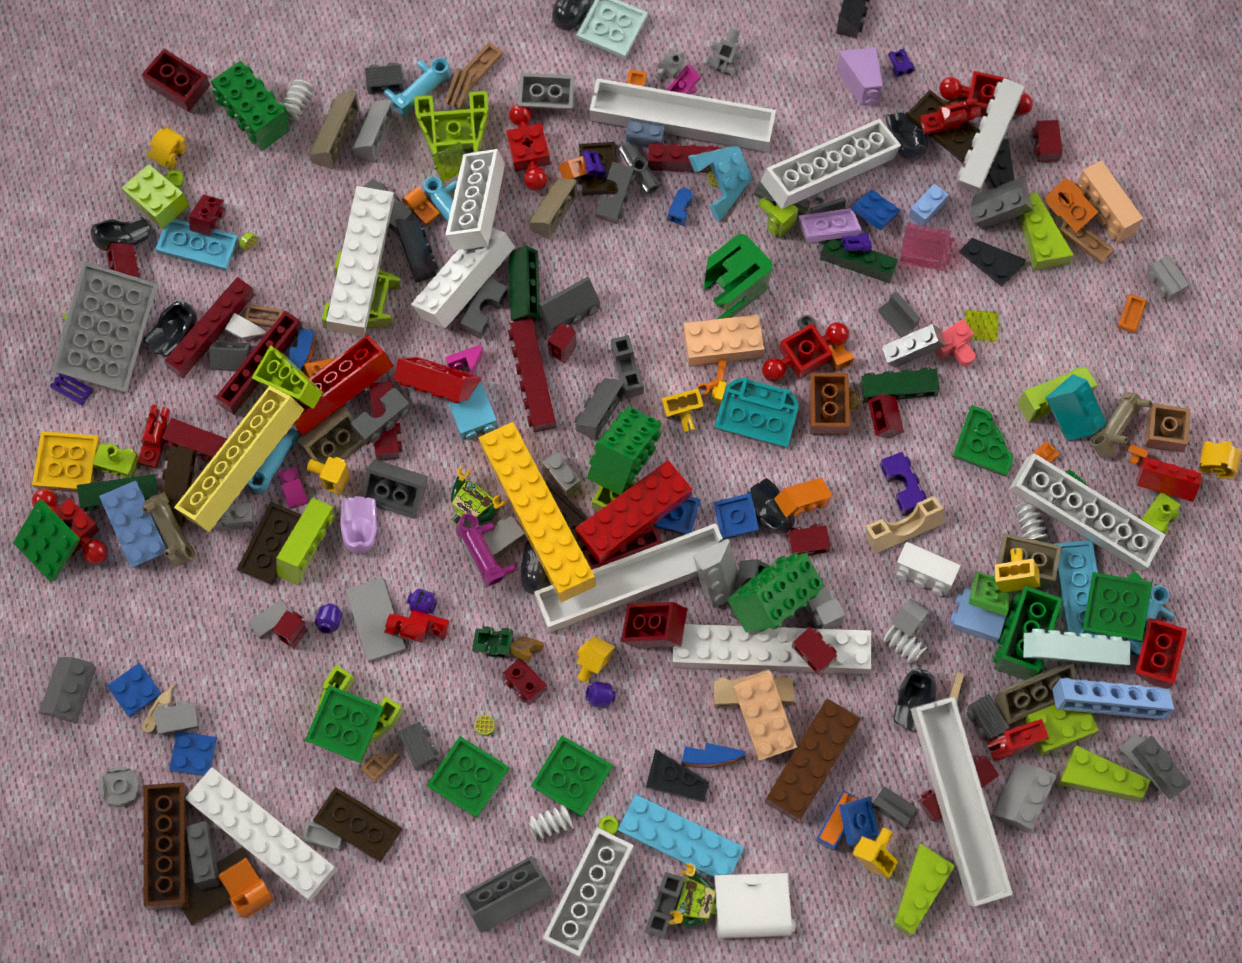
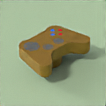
(523, 646)

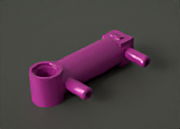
(480, 551)

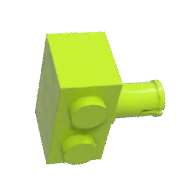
(779, 220)
(115, 460)
(1162, 512)

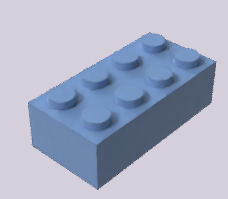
(133, 527)

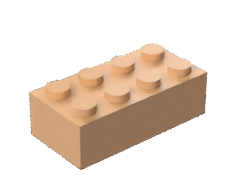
(1114, 206)
(723, 339)
(764, 714)

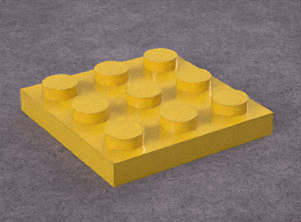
(64, 460)

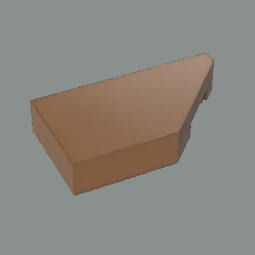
(378, 765)

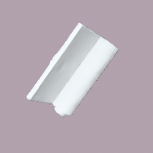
(753, 909)

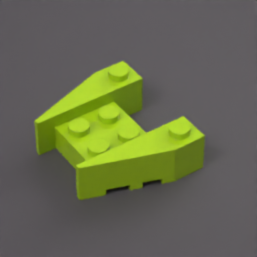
(450, 127)
(376, 316)
(343, 680)

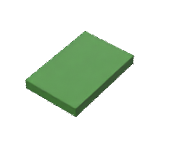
(987, 594)

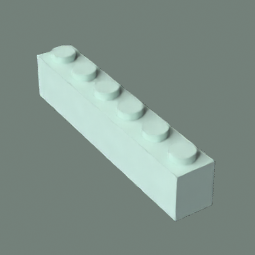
(1076, 648)

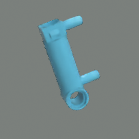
(422, 86)
(440, 196)
(273, 462)
(1155, 607)

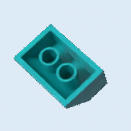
(1076, 408)

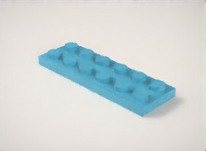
(1074, 578)
(680, 838)

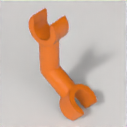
(720, 377)

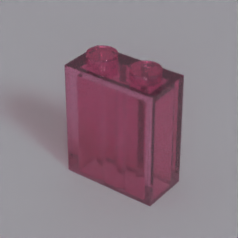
(925, 247)

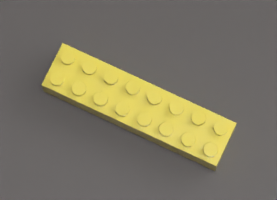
(239, 458)

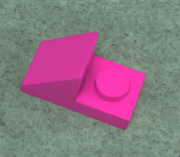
(685, 81)
(469, 356)
(292, 487)

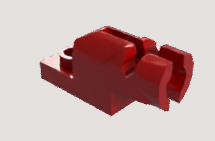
(949, 116)
(152, 437)
(416, 626)
(1018, 740)

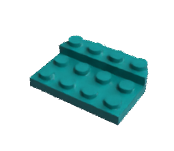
(758, 411)

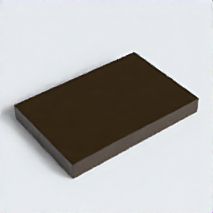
(591, 184)

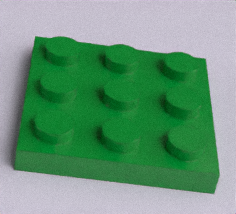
(46, 540)
(1117, 606)
(344, 724)
(571, 776)
(468, 777)

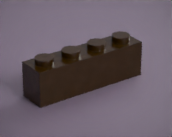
(178, 477)

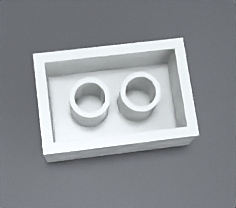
(926, 569)

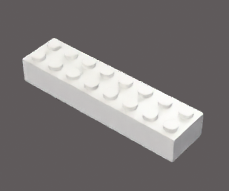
(830, 163)
(360, 261)
(1087, 512)
(261, 834)

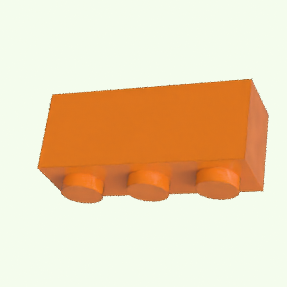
(804, 497)

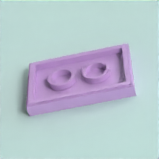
(829, 225)

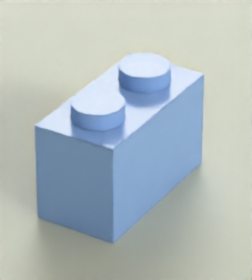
(928, 205)

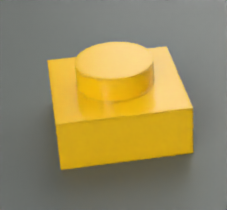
(718, 392)

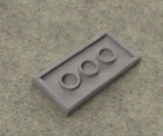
(371, 609)

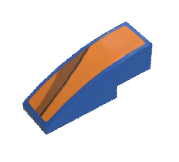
(303, 352)
(711, 757)
(834, 826)

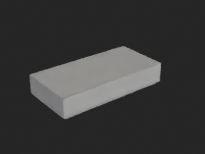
(268, 619)
(320, 836)

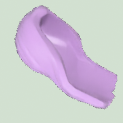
(358, 523)

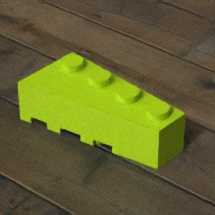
(1043, 238)
(286, 377)
(1033, 400)
(304, 541)
(1098, 775)
(923, 884)

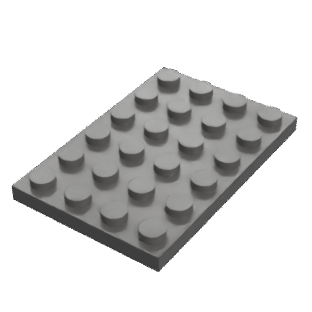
(104, 327)

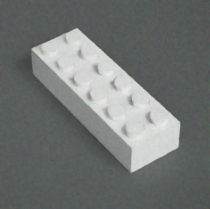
(992, 132)
(475, 200)
(461, 279)
(588, 893)

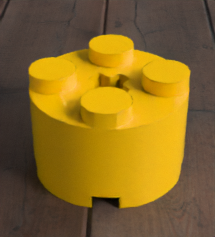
(166, 147)
(1220, 459)

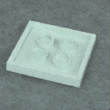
(612, 26)

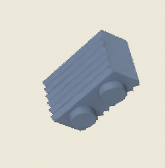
(644, 133)

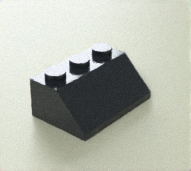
(850, 17)
(416, 249)

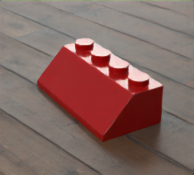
(436, 378)

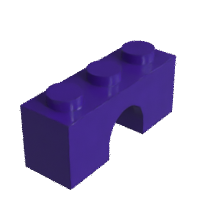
(898, 468)

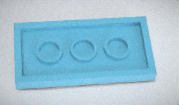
(196, 247)

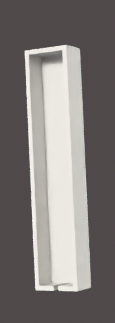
(683, 114)
(629, 579)
(771, 649)
(961, 801)

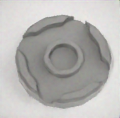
(119, 786)

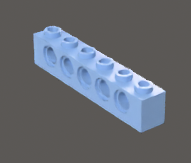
(1113, 698)

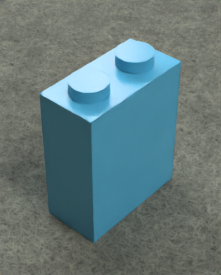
(474, 414)

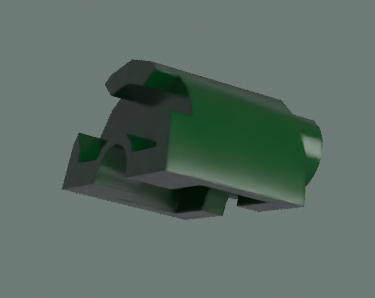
(492, 642)

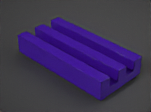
(58, 380)

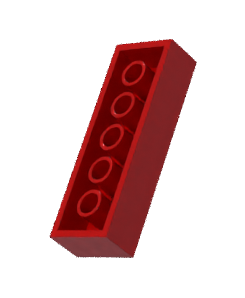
(344, 380)
(633, 511)

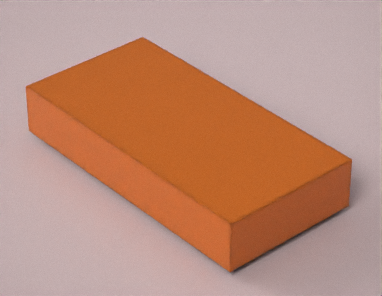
(1132, 313)

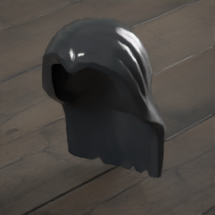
(569, 13)
(912, 139)
(119, 232)
(171, 328)
(767, 509)
(532, 572)
(916, 690)

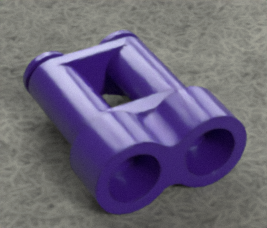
(905, 66)
(593, 168)
(861, 243)

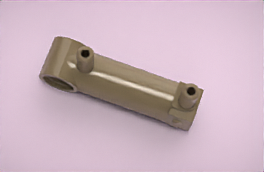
(1105, 440)
(178, 549)

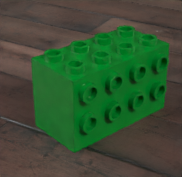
(251, 105)
(624, 450)
(776, 593)
(1030, 611)

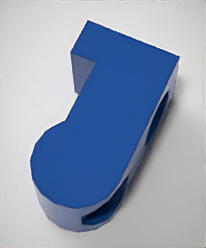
(681, 202)

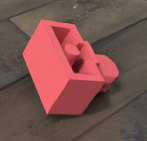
(957, 345)

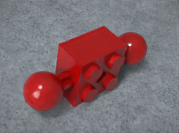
(981, 88)
(524, 157)
(805, 351)
(83, 526)

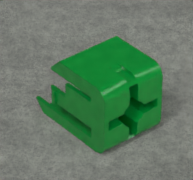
(740, 271)

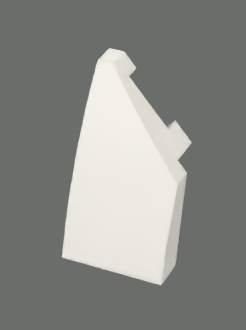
(243, 328)

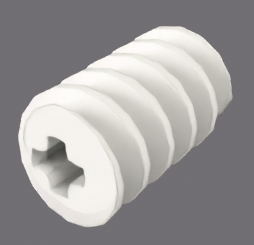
(296, 97)
(1030, 522)
(904, 644)
(550, 822)

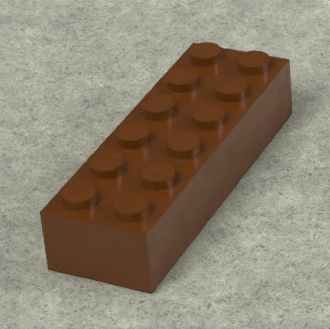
(812, 760)
(165, 846)

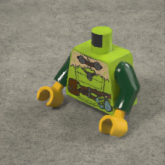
(471, 499)
(694, 901)

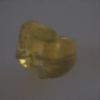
(853, 399)

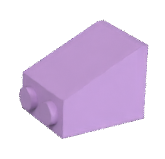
(861, 74)

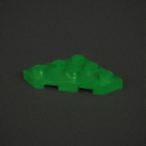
(983, 443)

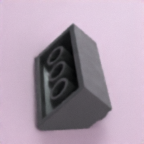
(506, 894)

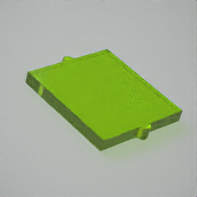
(449, 161)
(983, 324)

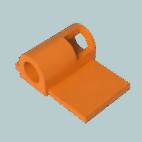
(1070, 204)
(245, 888)

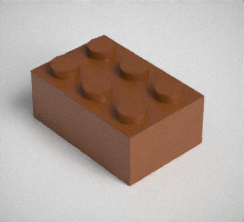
(829, 403)

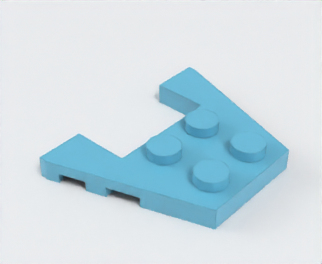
(730, 173)

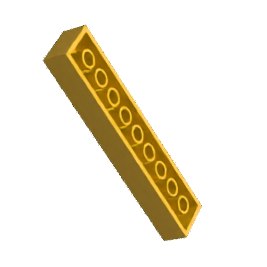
(537, 512)

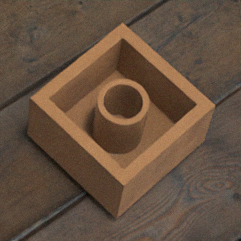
(1167, 427)

